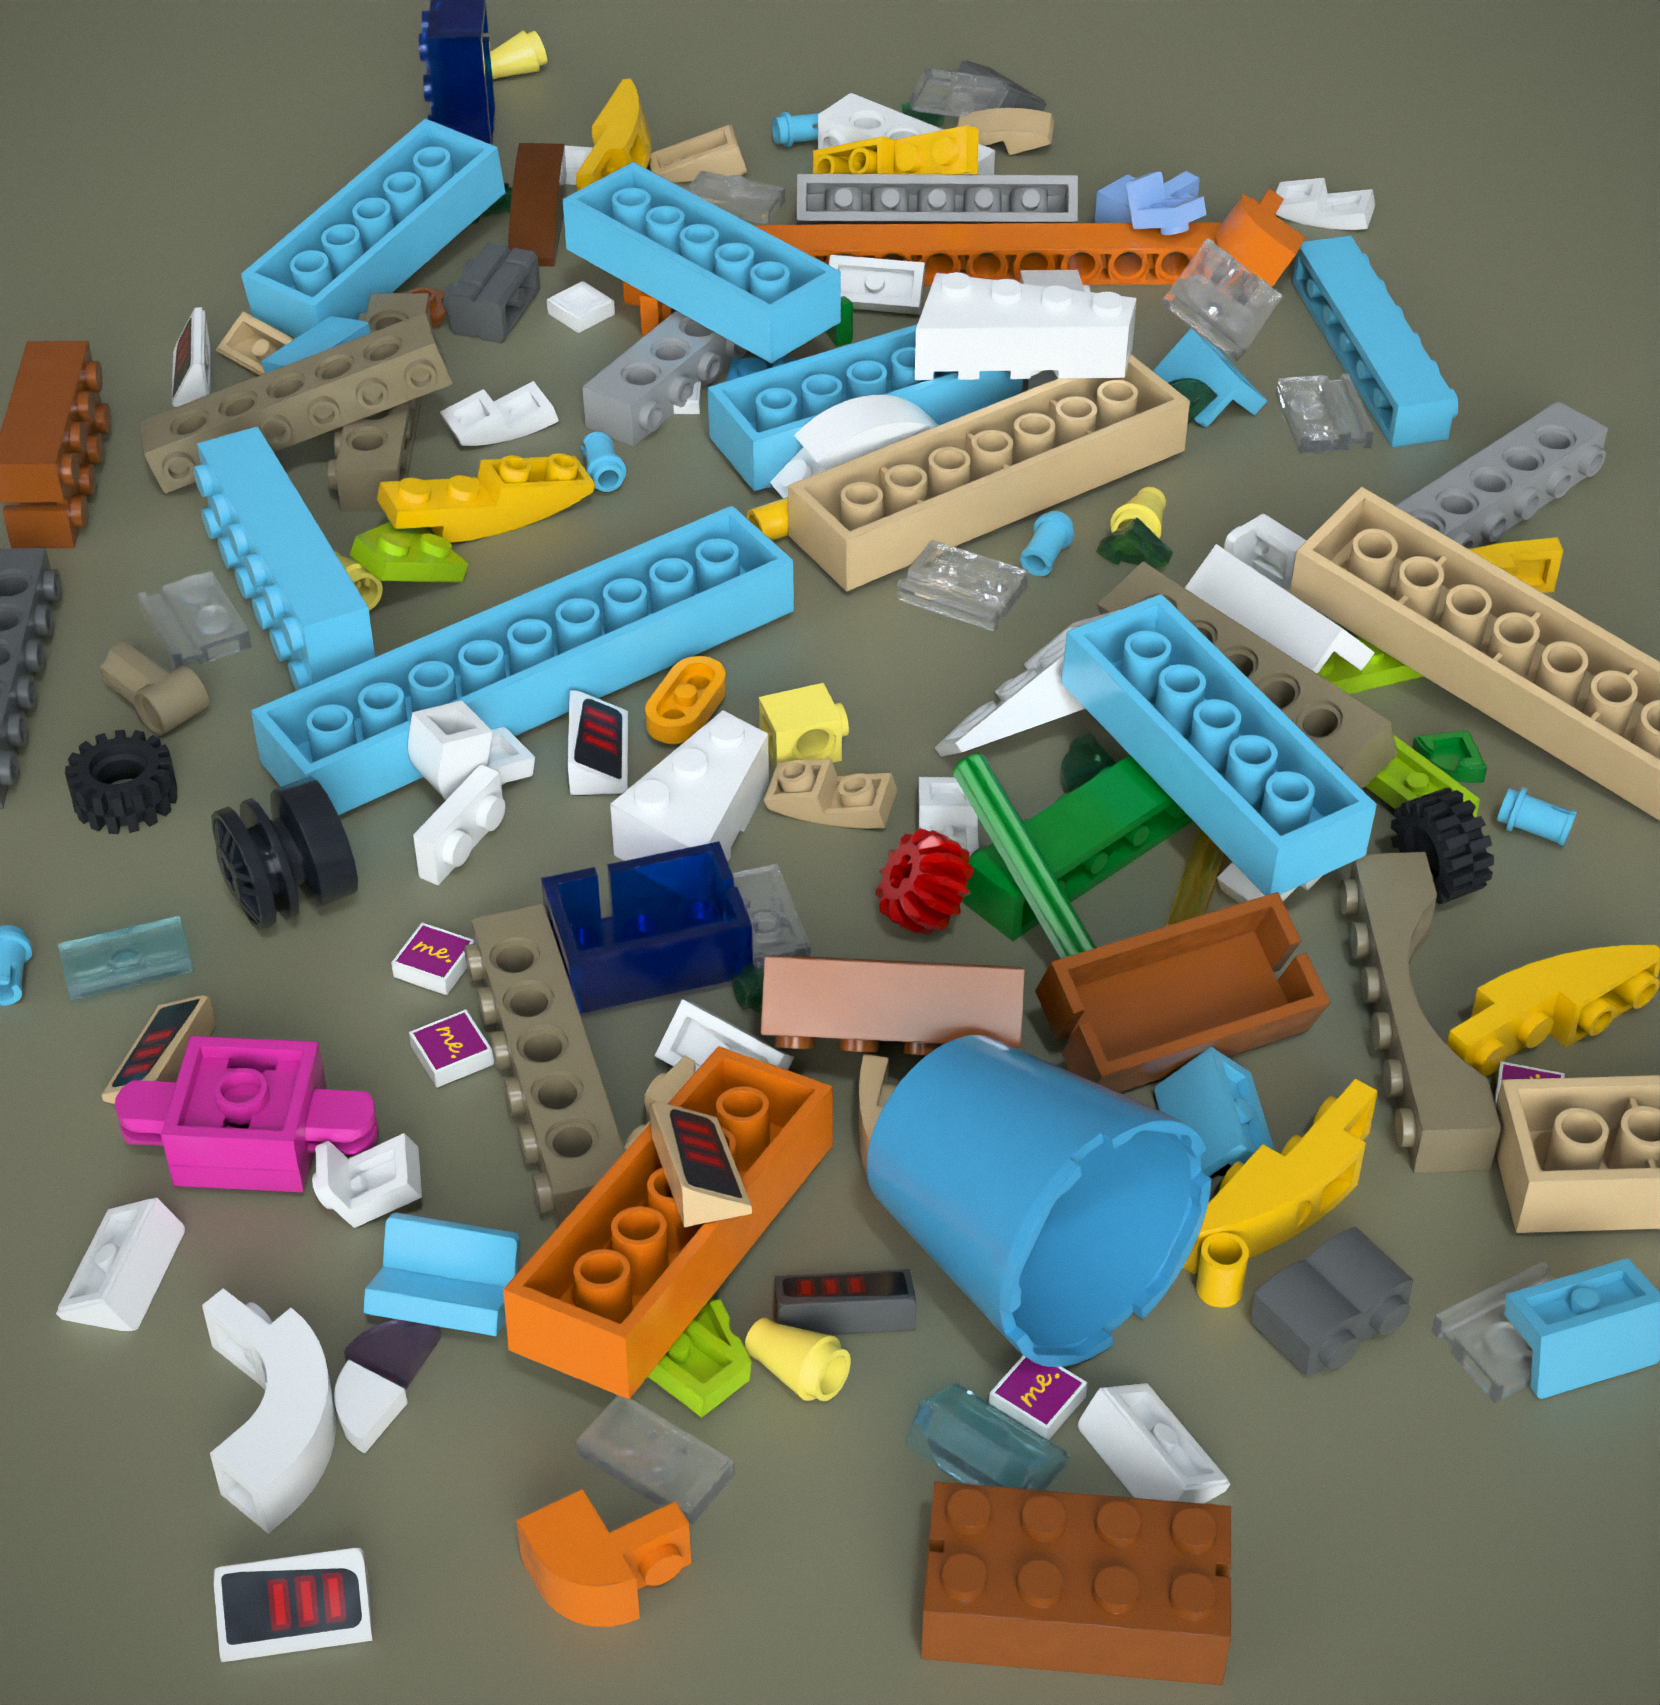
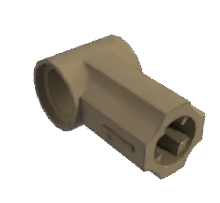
(159, 694)

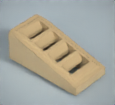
(709, 152)

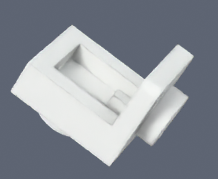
(1266, 548)
(368, 1182)

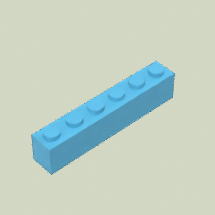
(1374, 342)

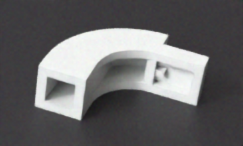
(851, 432)
(288, 1441)

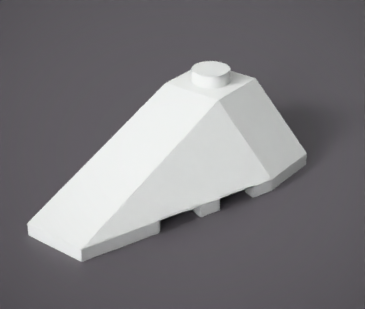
(1025, 700)

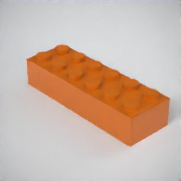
(622, 1267)

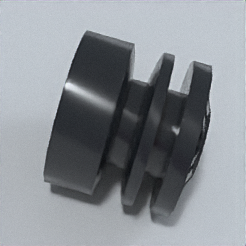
(297, 847)

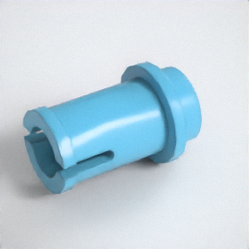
(794, 128)
(602, 463)
(1052, 534)
(1536, 816)
(14, 952)

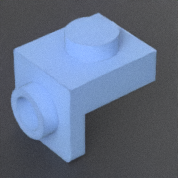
(1152, 209)

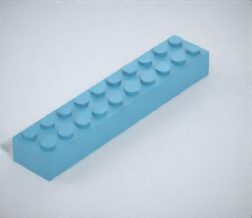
(529, 652)

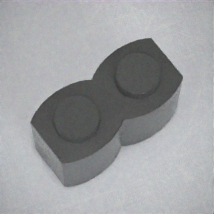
(1332, 1302)

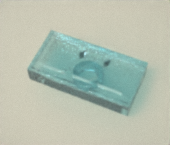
(125, 958)

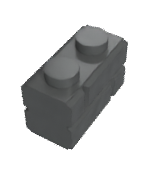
(492, 292)

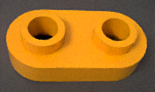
(685, 699)

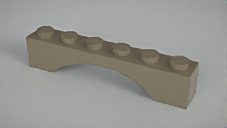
(1441, 1101)

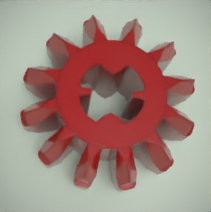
(924, 881)

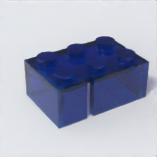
(459, 67)
(668, 931)

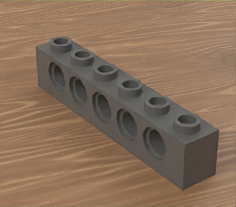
(26, 617)

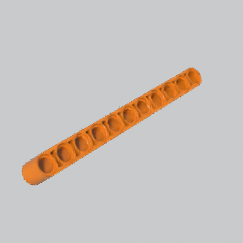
(1009, 248)

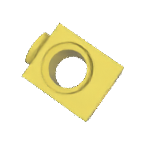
(803, 724)

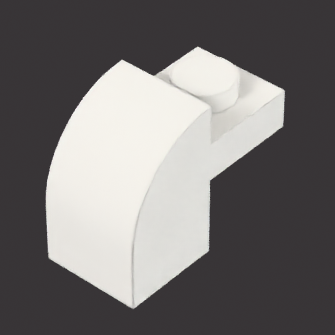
(453, 741)

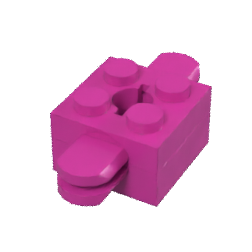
(241, 1082)

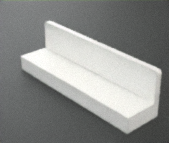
(1273, 612)

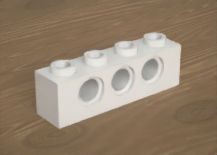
(861, 119)

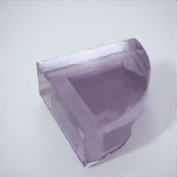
(394, 1349)

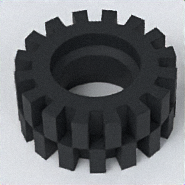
(124, 803)
(1450, 837)

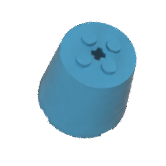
(1039, 1193)

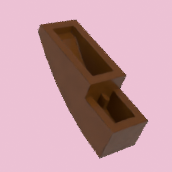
(537, 200)

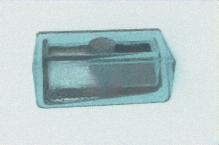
(982, 1443)

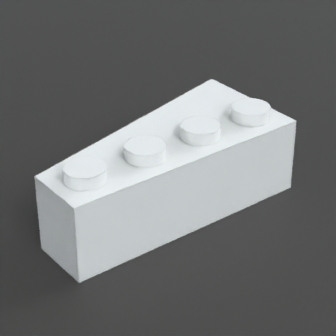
(1022, 330)

